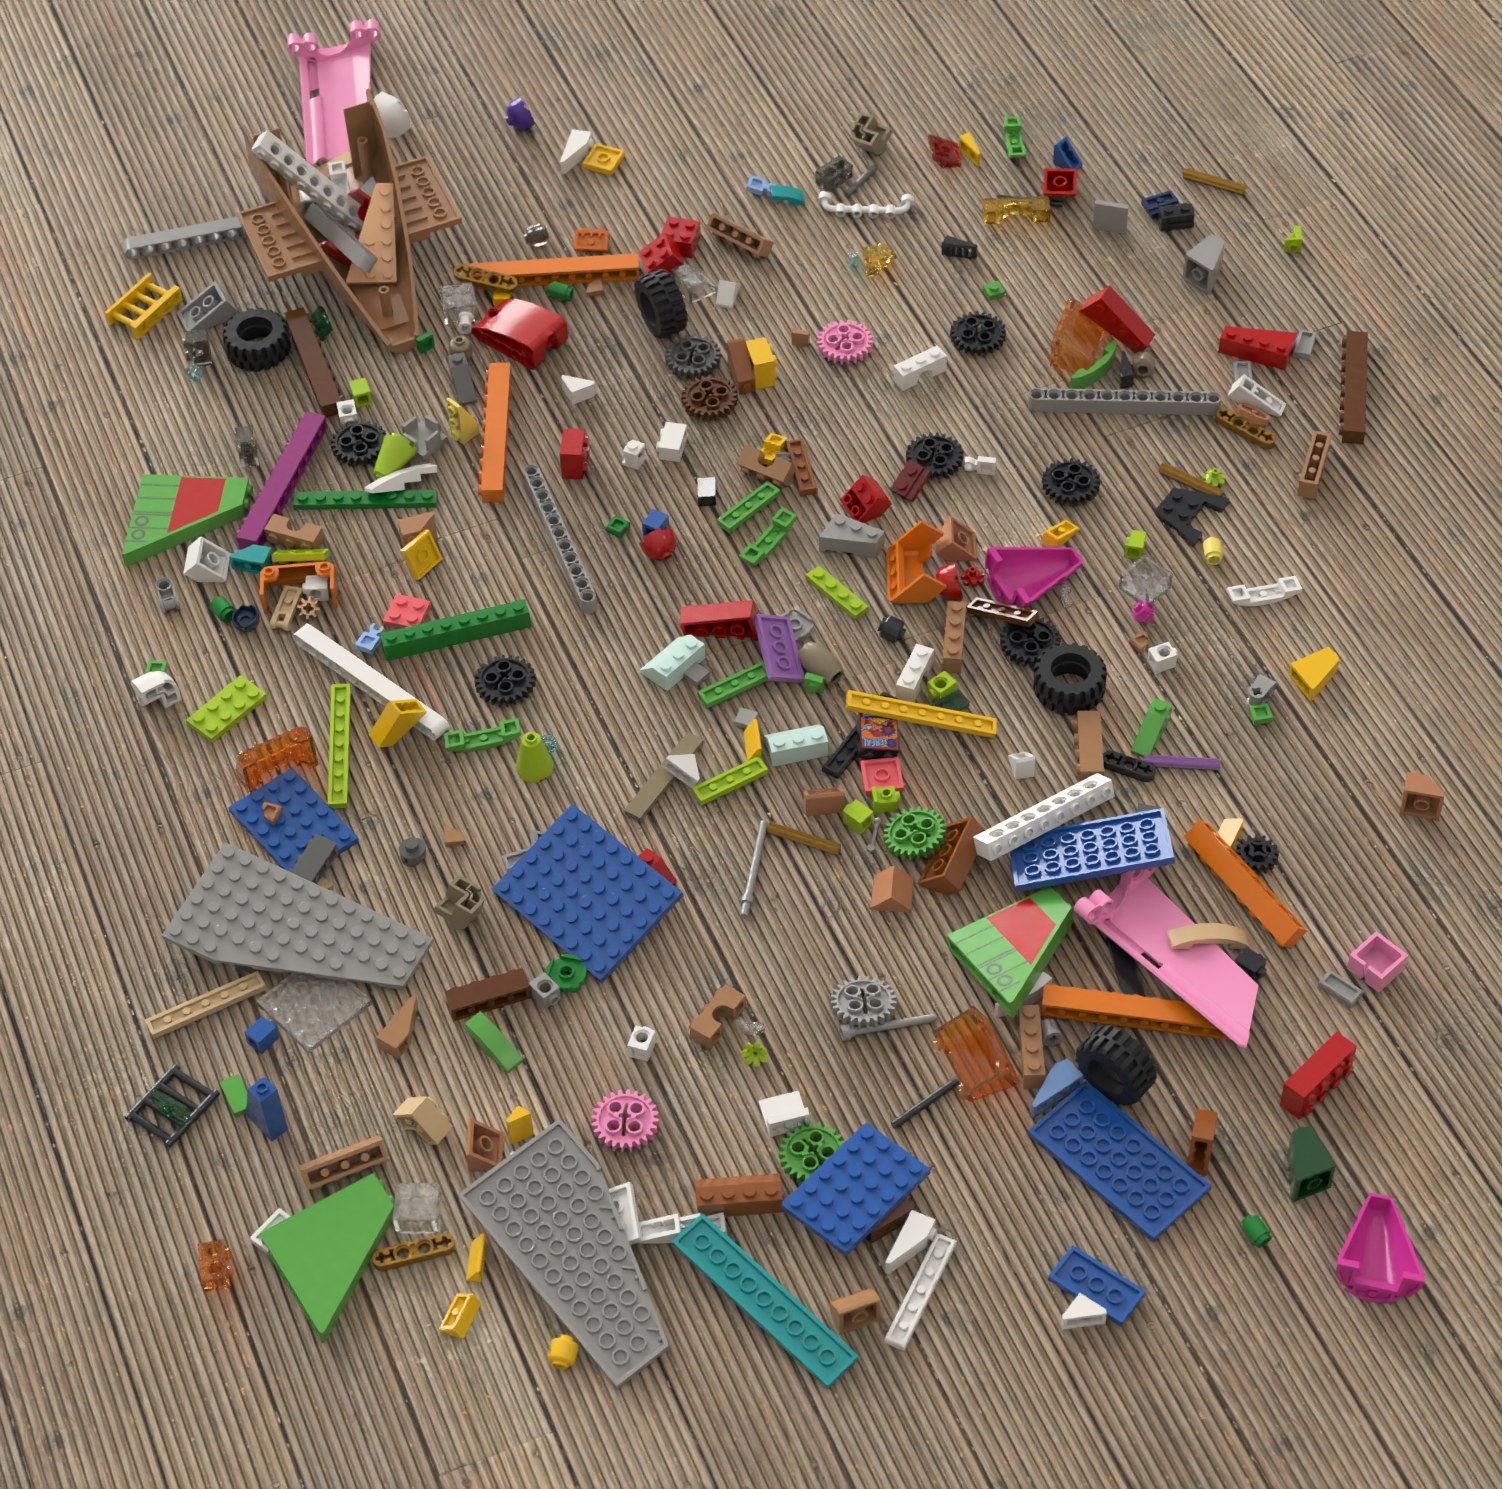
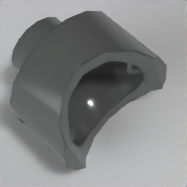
(412, 851)

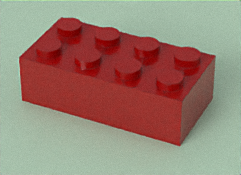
(1318, 1076)

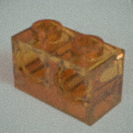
(211, 1265)

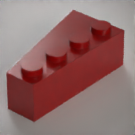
(1118, 319)
(1258, 345)
(720, 620)

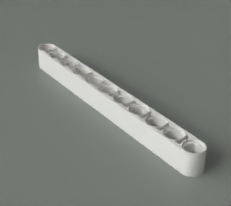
(364, 677)

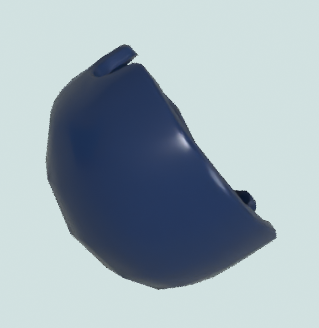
(246, 618)

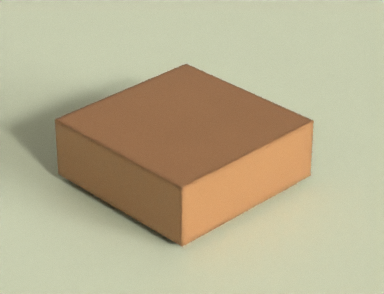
(800, 337)

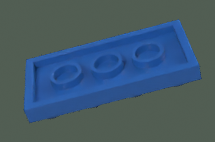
(1085, 1275)

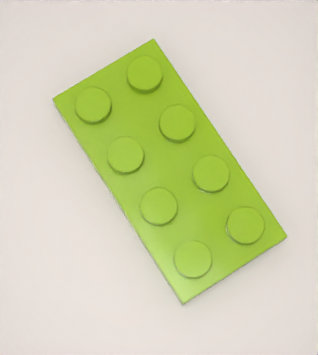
(226, 709)

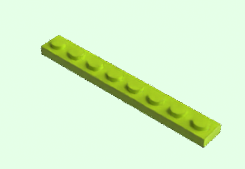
(339, 746)

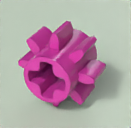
(1143, 611)

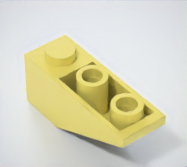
(462, 424)

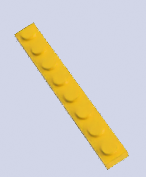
(921, 714)

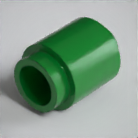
(560, 291)
(222, 608)
(1256, 1230)

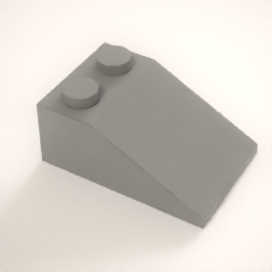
(207, 309)

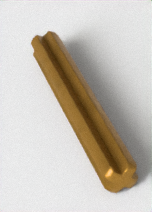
(1214, 181)
(1189, 480)
(804, 838)

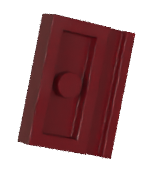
(910, 481)

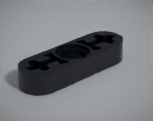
(1133, 773)

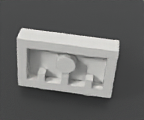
(784, 1113)

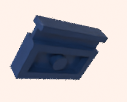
(1152, 203)

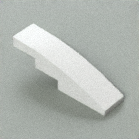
(396, 480)
(669, 1227)

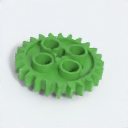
(915, 833)
(797, 1161)

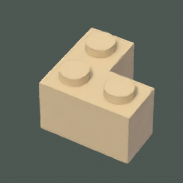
(424, 1118)

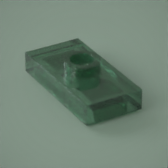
(321, 323)
(953, 701)
(170, 1106)

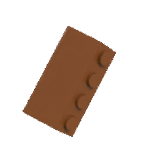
(952, 863)
(739, 1195)

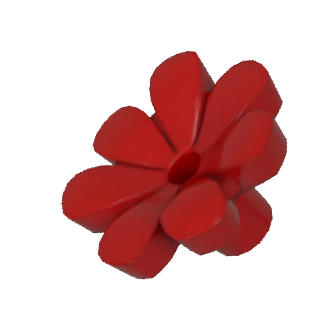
(972, 576)

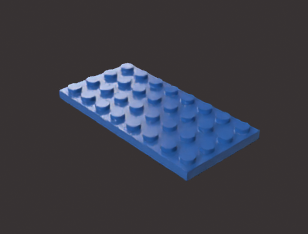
(1093, 850)
(1119, 1160)

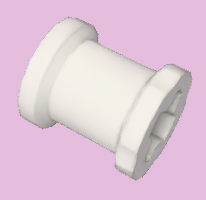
(466, 320)

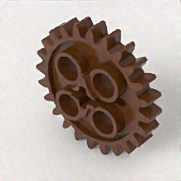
(709, 398)

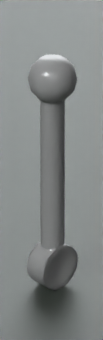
(871, 848)

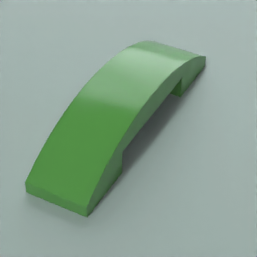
(1013, 137)
(1084, 378)
(770, 538)
(483, 739)

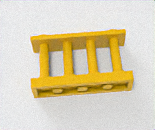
(149, 317)

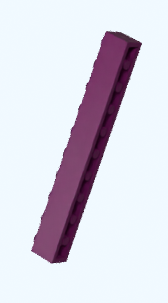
(282, 479)

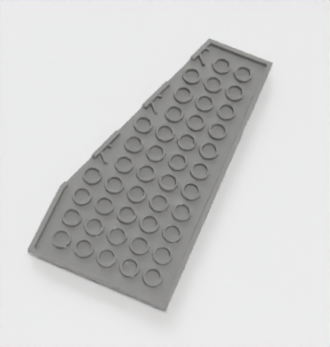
(280, 922)
(567, 1240)

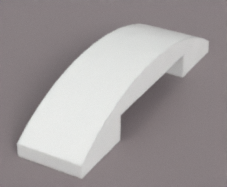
(339, 175)
(1264, 595)

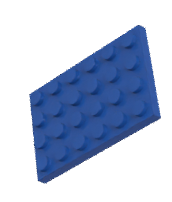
(301, 819)
(855, 1189)

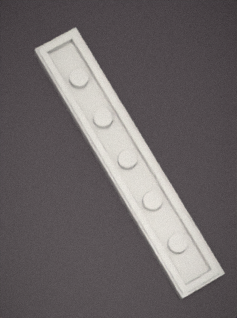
(920, 1292)

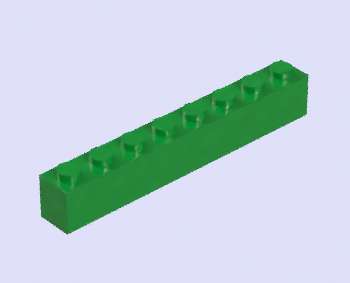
(456, 630)

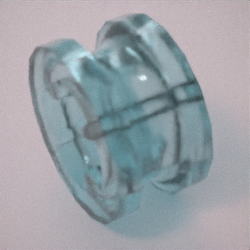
(853, 259)
(193, 372)
(548, 738)

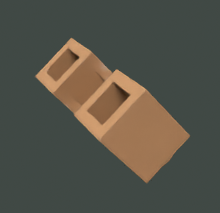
(779, 472)
(280, 532)
(725, 1003)

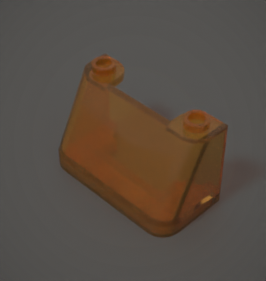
(1075, 339)
(292, 745)
(976, 1055)

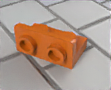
(591, 240)

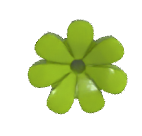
(1214, 477)
(755, 1054)

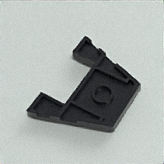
(1181, 508)

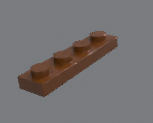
(1002, 612)

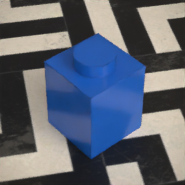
(655, 521)
(262, 1034)

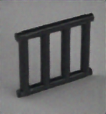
(160, 1085)

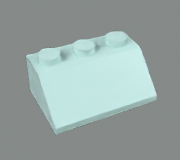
(673, 661)
(797, 745)

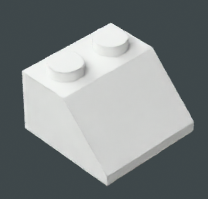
(206, 561)

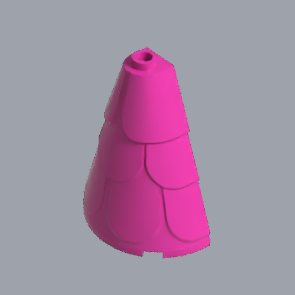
(1027, 573)
(1378, 1255)

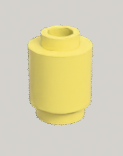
(1213, 551)

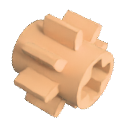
(304, 610)

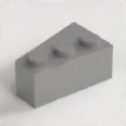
(851, 536)

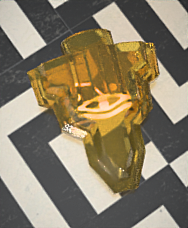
(877, 258)

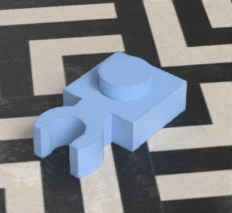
(758, 186)
(369, 641)

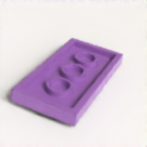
(779, 648)

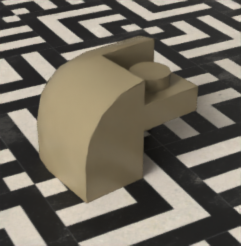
(869, 134)
(461, 903)

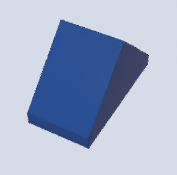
(1065, 155)

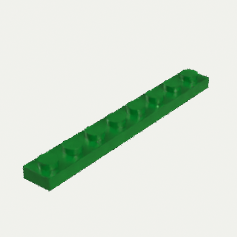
(365, 500)

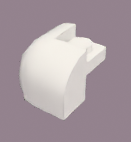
(393, 116)
(156, 686)

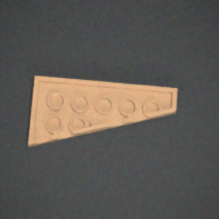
(379, 238)

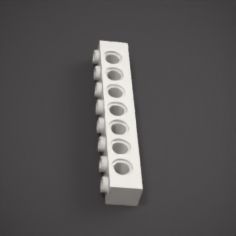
(321, 190)
(1043, 817)

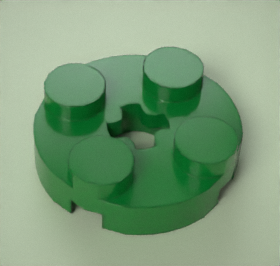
(567, 963)

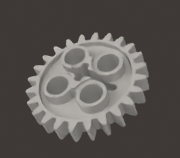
(878, 1000)

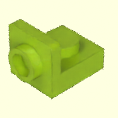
(1294, 243)

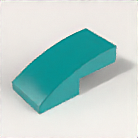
(786, 193)

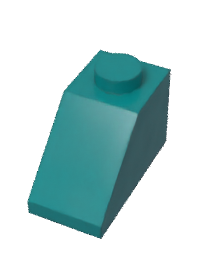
(252, 559)

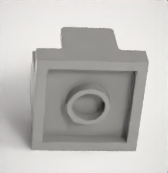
(424, 436)

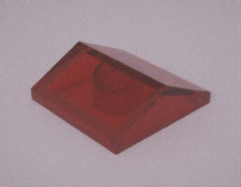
(944, 152)

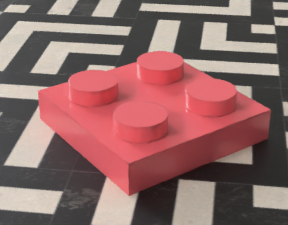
(406, 611)
(881, 773)

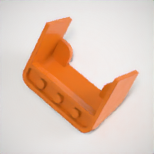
(905, 566)
(297, 574)

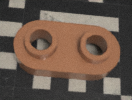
(1253, 414)

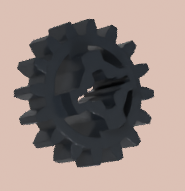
(1257, 853)

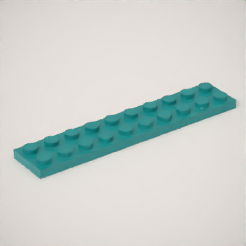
(765, 1300)

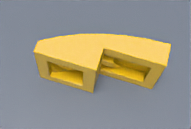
(772, 444)

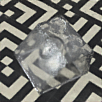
(693, 283)

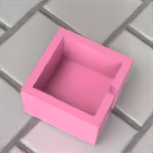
(1377, 961)

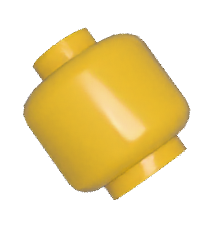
(563, 1352)

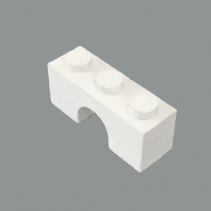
(907, 372)
(917, 666)

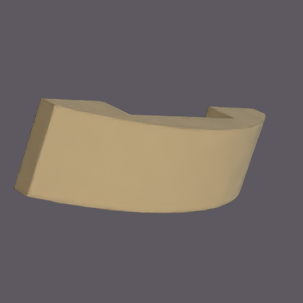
(1207, 933)

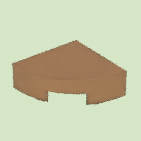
(595, 288)
(1140, 642)
(271, 812)
(453, 837)

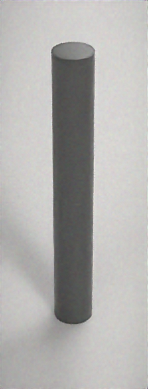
(860, 181)

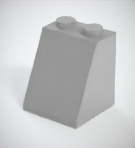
(1204, 263)

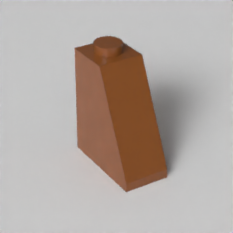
(740, 366)
(1202, 1141)

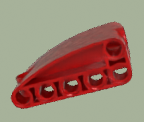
(521, 331)

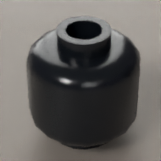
(891, 629)

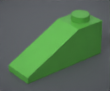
(1152, 727)

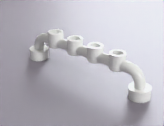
(825, 199)

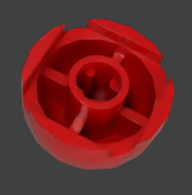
(659, 544)
(948, 575)

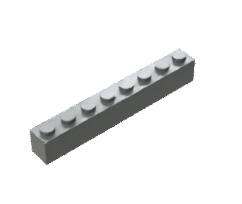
(311, 866)

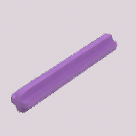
(1183, 762)

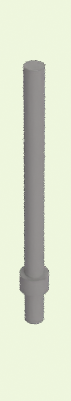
(747, 898)

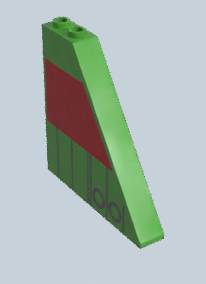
(180, 509)
(1013, 945)

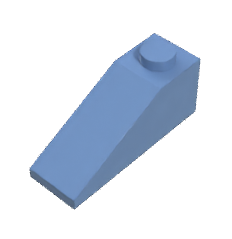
(1058, 1084)

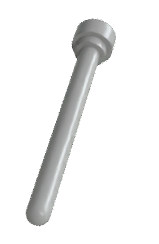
(847, 1032)

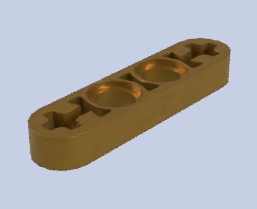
(486, 275)
(1263, 438)
(414, 1254)

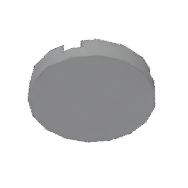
(801, 624)

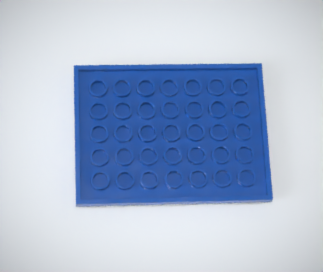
(587, 892)

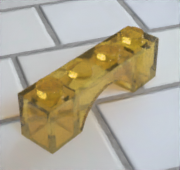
(1034, 208)

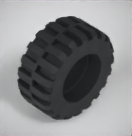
(661, 303)
(257, 354)
(1070, 660)
(1116, 1065)

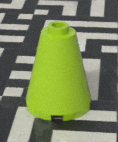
(393, 455)
(533, 759)

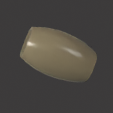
(821, 662)

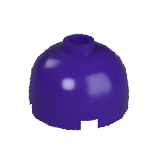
(518, 115)

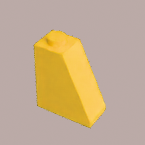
(1314, 671)
(396, 721)

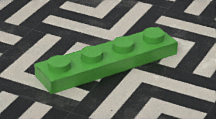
(748, 507)
(733, 685)

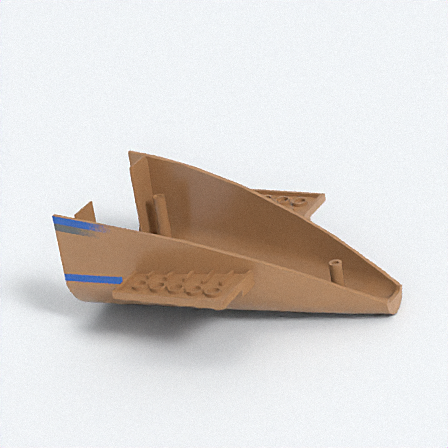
(290, 243)

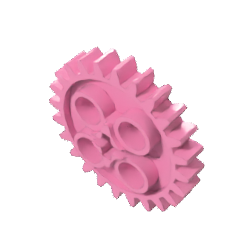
(845, 342)
(605, 1120)

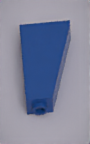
(266, 1109)

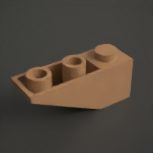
(398, 1033)

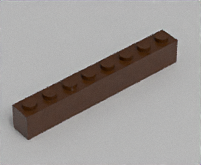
(313, 361)
(1354, 387)

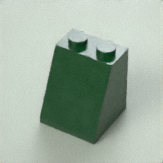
(1308, 1164)

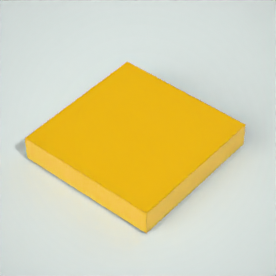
(603, 159)
(421, 554)

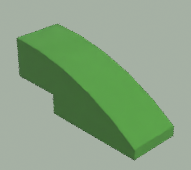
(493, 1042)

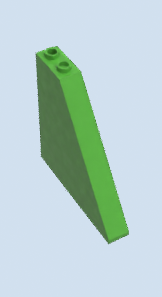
(329, 1248)

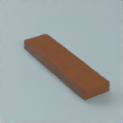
(803, 473)

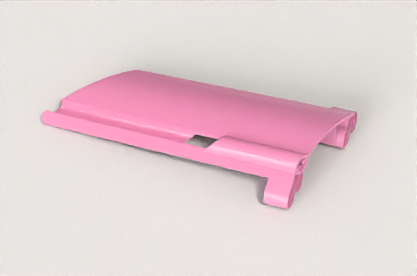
(341, 77)
(1138, 921)

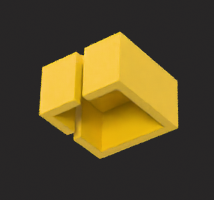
(762, 362)

